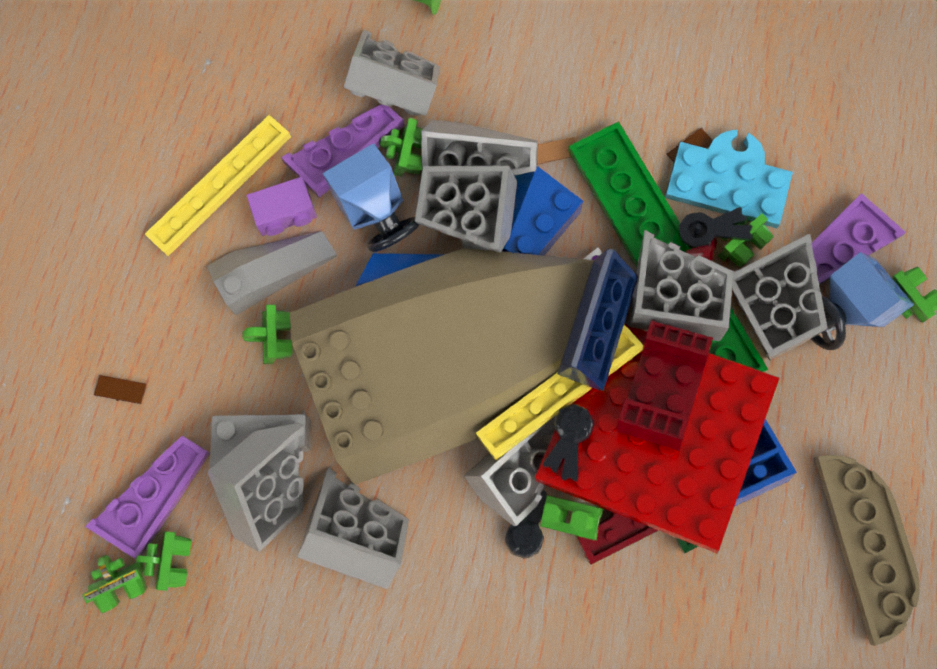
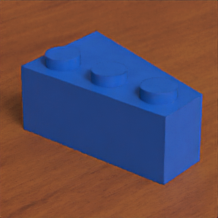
(767, 467)

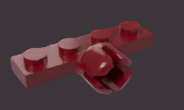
(613, 536)

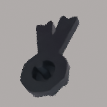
(700, 229)
(573, 426)
(527, 538)

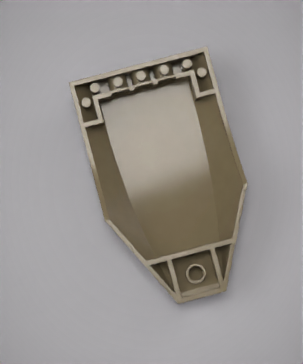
(434, 352)

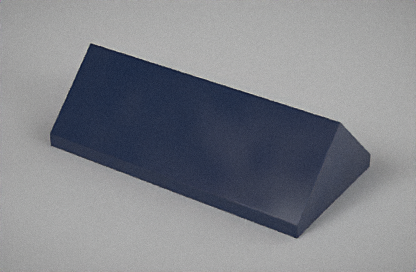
(599, 321)

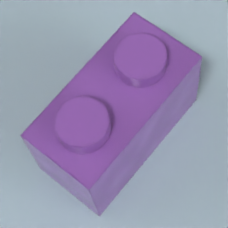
(282, 207)

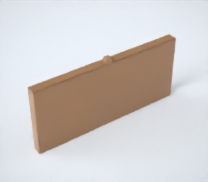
(554, 150)

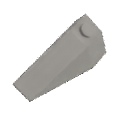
(468, 145)
(261, 270)
(510, 481)

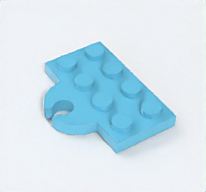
(729, 179)

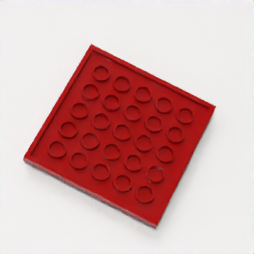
(667, 489)

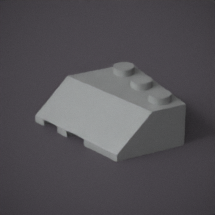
(392, 76)
(468, 203)
(680, 290)
(782, 297)
(261, 484)
(354, 533)

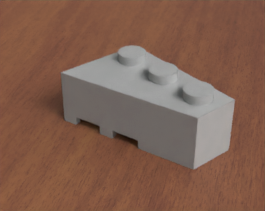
(230, 431)

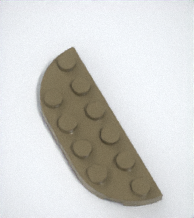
(871, 544)

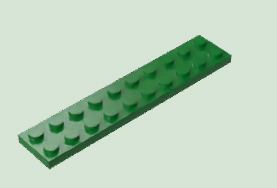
(637, 205)

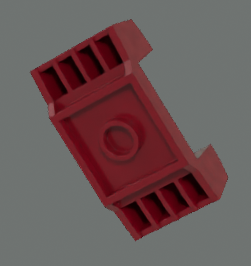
(665, 385)

